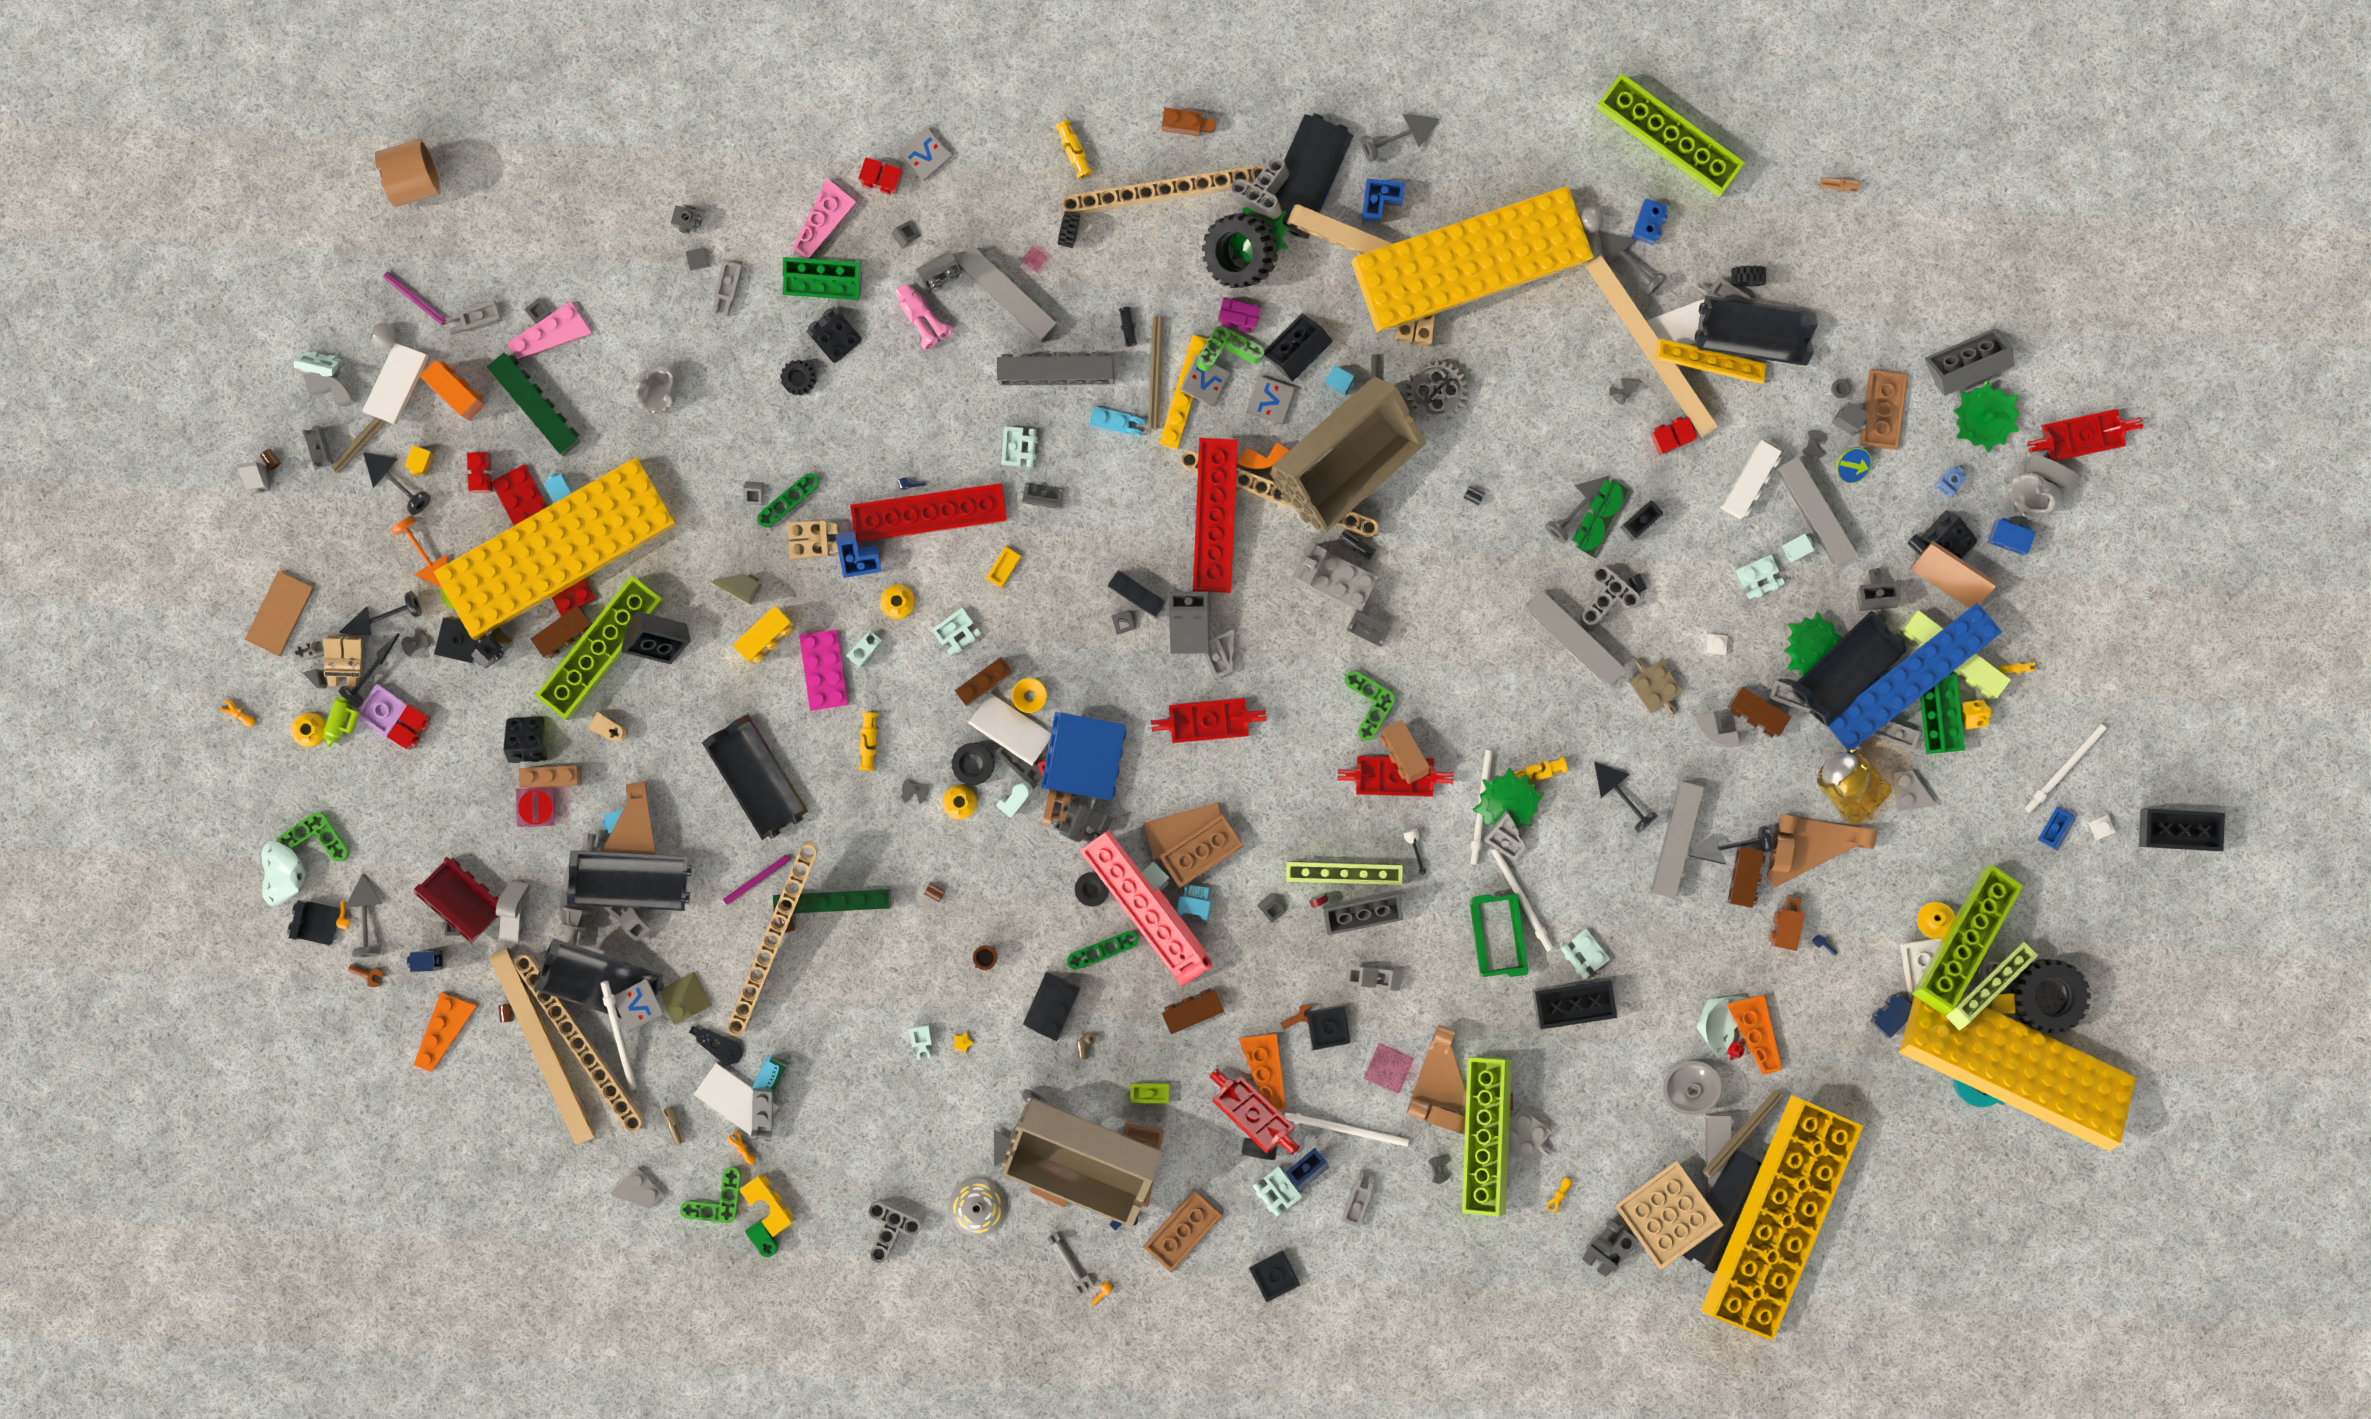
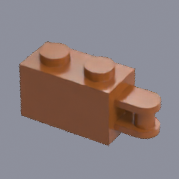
(1186, 122)
(1787, 925)

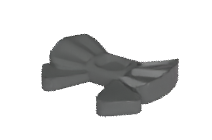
(1620, 396)
(1811, 449)
(421, 641)
(920, 791)
(1436, 1163)

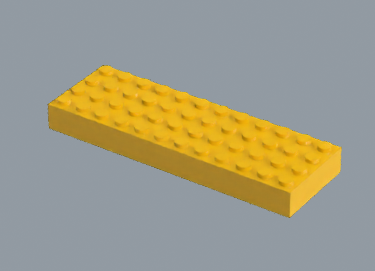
(1472, 259)
(555, 548)
(2024, 1071)
(1781, 1218)

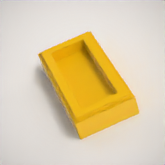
(1003, 567)

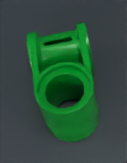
(760, 1237)

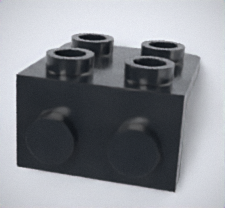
(834, 334)
(1951, 534)
(524, 739)
(313, 922)

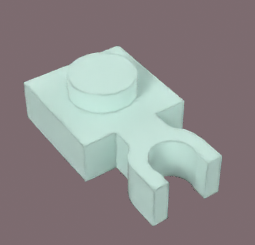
(921, 1038)

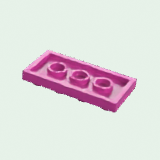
(823, 670)

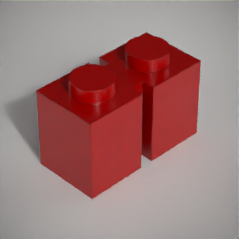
(872, 171)
(1682, 432)
(478, 480)
(415, 719)

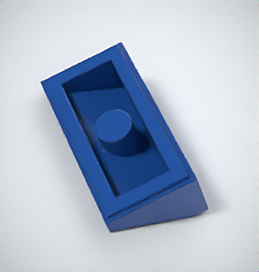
(2057, 828)

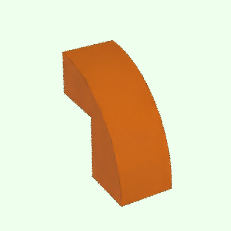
(1253, 461)

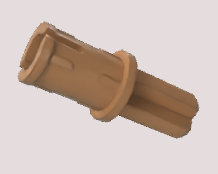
(1840, 184)

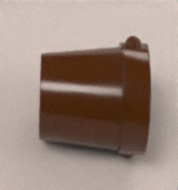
(985, 957)

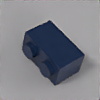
(425, 961)
(1892, 1015)
(1307, 1169)

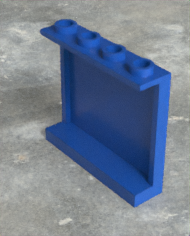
(1083, 756)

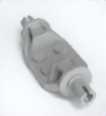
(572, 914)

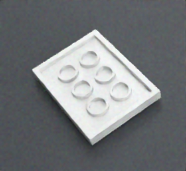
(1916, 958)

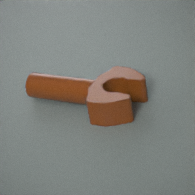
(367, 974)
(1297, 1018)

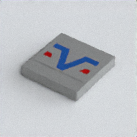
(925, 154)
(1204, 384)
(1270, 400)
(638, 1005)

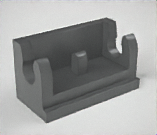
(318, 447)
(1043, 495)
(1368, 628)

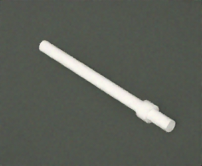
(2041, 795)
(1476, 844)
(1540, 932)
(609, 1001)

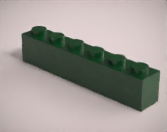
(534, 405)
(839, 901)

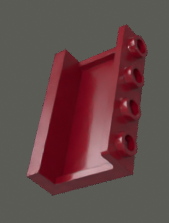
(458, 899)

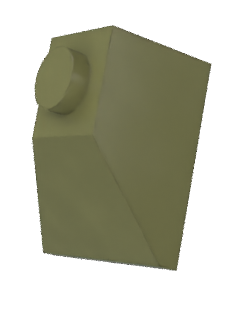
(740, 586)
(684, 998)

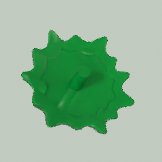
(1241, 244)
(1986, 416)
(1810, 642)
(1510, 795)

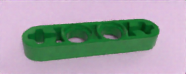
(790, 503)
(1104, 953)

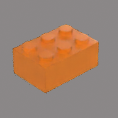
(453, 389)

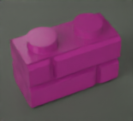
(1239, 314)

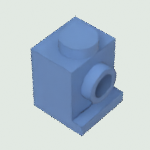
(1945, 483)

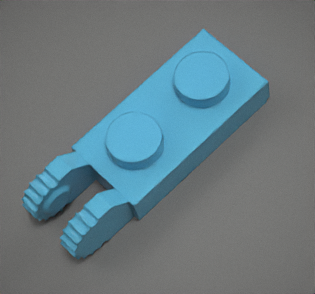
(1115, 421)

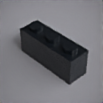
(1136, 594)

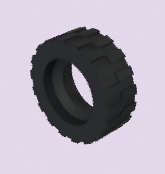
(972, 749)

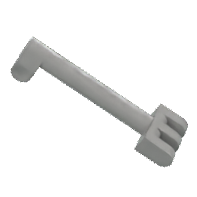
(1080, 1281)

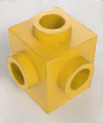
(1975, 714)

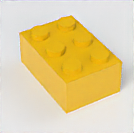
(764, 635)

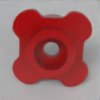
(1736, 1050)

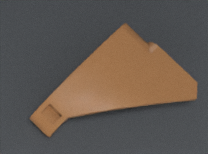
(633, 829)
(1808, 843)
(1439, 1088)

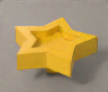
(962, 1042)

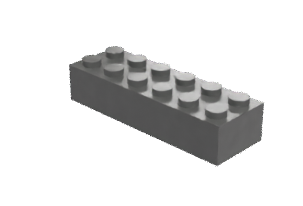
(1055, 370)

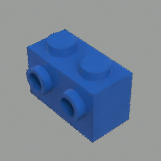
(1649, 221)
(2011, 537)

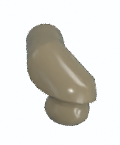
(1082, 1045)

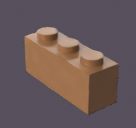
(1404, 752)
(550, 776)

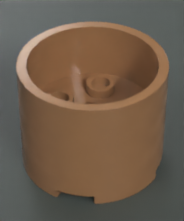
(407, 172)

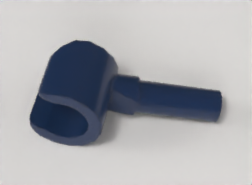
(904, 484)
(1821, 941)

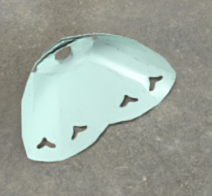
(281, 873)
(1716, 1023)

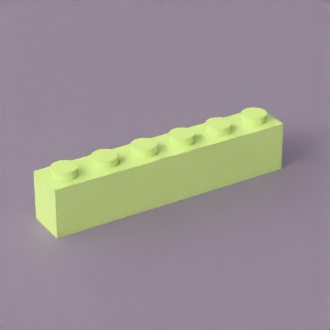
(1974, 670)
(1344, 873)
(1991, 986)

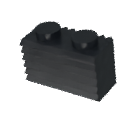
(1642, 520)

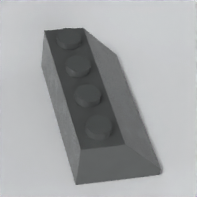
(1970, 361)
(1362, 912)

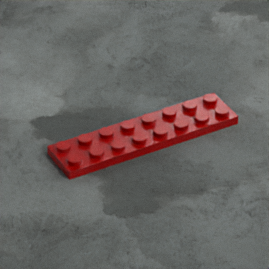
(522, 500)
(928, 512)
(1215, 515)

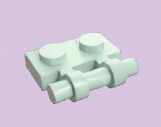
(318, 363)
(1012, 447)
(1757, 571)
(951, 627)
(1589, 949)
(1282, 1188)

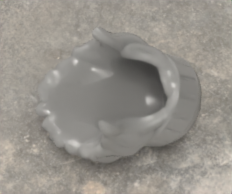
(657, 388)
(2034, 494)

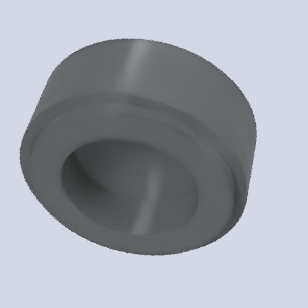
(1840, 388)

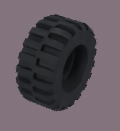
(1262, 250)
(2075, 996)

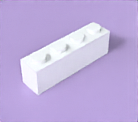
(1751, 479)

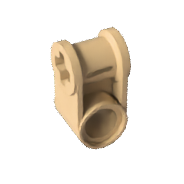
(605, 726)

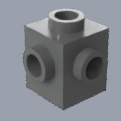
(680, 217)

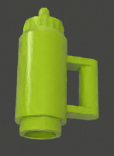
(338, 719)

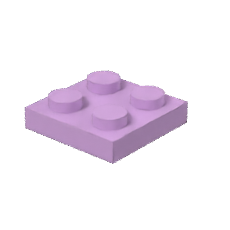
(381, 710)

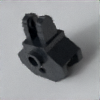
(491, 648)

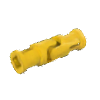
(1072, 146)
(868, 738)
(1550, 768)

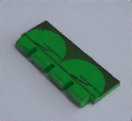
(1600, 523)

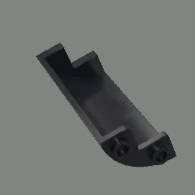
(1312, 166)
(1756, 330)
(1849, 668)
(755, 777)
(628, 880)
(578, 973)
(1727, 1201)

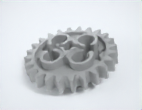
(1424, 379)

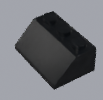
(1297, 346)
(655, 637)
(1051, 1006)

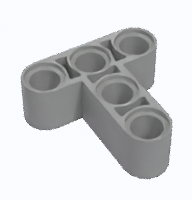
(1263, 188)
(1607, 593)
(511, 911)
(889, 1225)

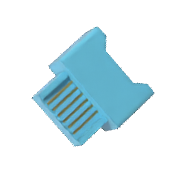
(1194, 902)

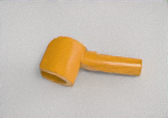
(341, 922)
(1106, 1289)

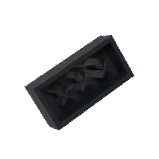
(2181, 830)
(1574, 1003)

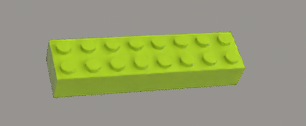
(1670, 135)
(596, 649)
(1967, 940)
(1486, 1136)

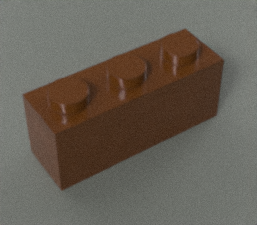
(562, 632)
(984, 681)
(1758, 712)
(1746, 877)
(1192, 1011)

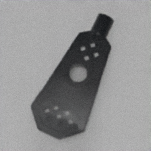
(722, 1050)

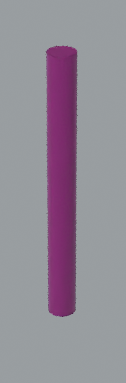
(414, 298)
(755, 880)

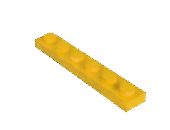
(1710, 361)
(1181, 401)

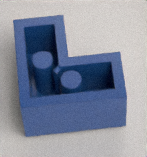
(1378, 193)
(855, 560)

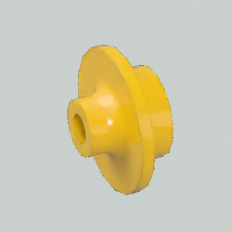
(1927, 923)

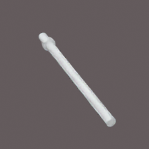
(1297, 1118)

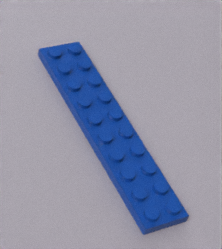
(1914, 676)

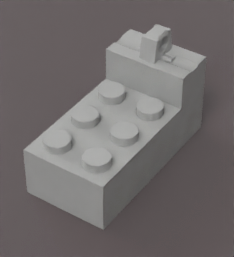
(1334, 577)

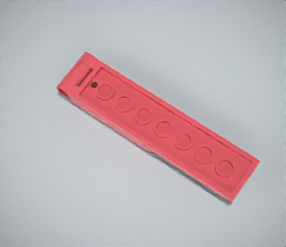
(1148, 909)

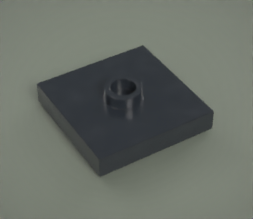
(455, 641)
(1328, 1027)
(1274, 1276)

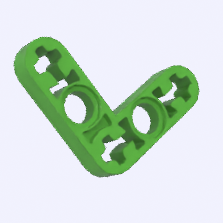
(1227, 343)
(1375, 697)
(319, 831)
(718, 1208)

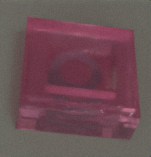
(1034, 259)

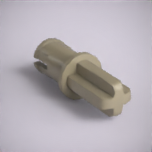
(673, 1125)

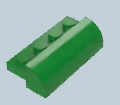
(821, 278)
(1942, 717)

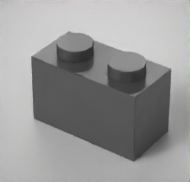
(1851, 418)

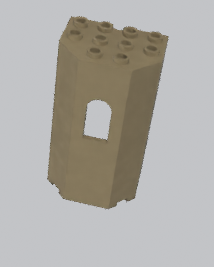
(1369, 443)
(1081, 1162)

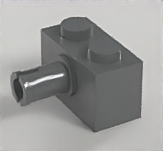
(1878, 594)

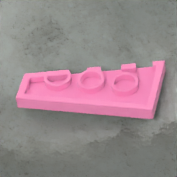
(828, 212)
(557, 328)

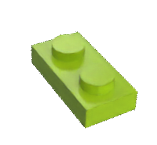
(1149, 1092)

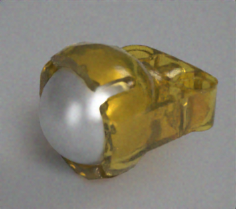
(1852, 785)

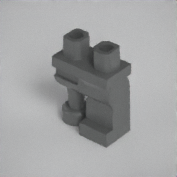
(1078, 819)
(1610, 1253)

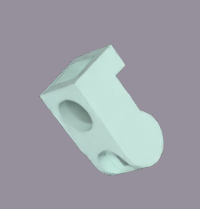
(864, 649)
(1015, 801)

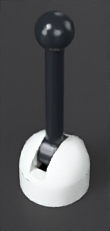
(1412, 837)

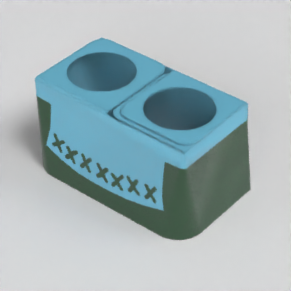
(770, 1073)

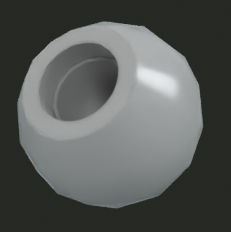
(1591, 219)
(383, 336)

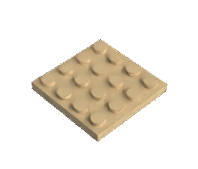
(1669, 1215)

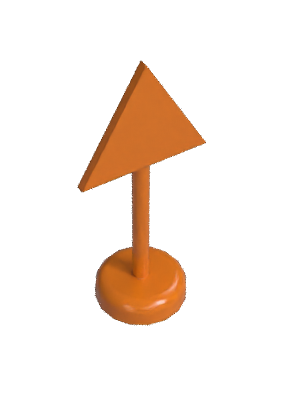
(426, 573)

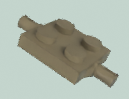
(1655, 686)

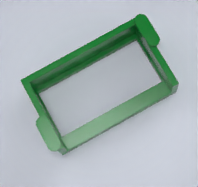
(1522, 968)

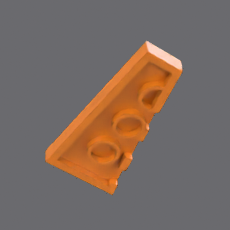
(445, 1024)
(1756, 1029)
(1265, 1066)

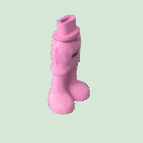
(915, 307)

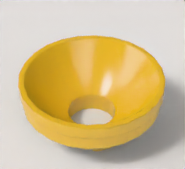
(905, 608)
(1019, 691)
(317, 725)
(970, 802)

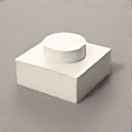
(1716, 644)
(2101, 827)

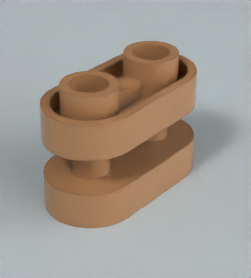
(1052, 798)

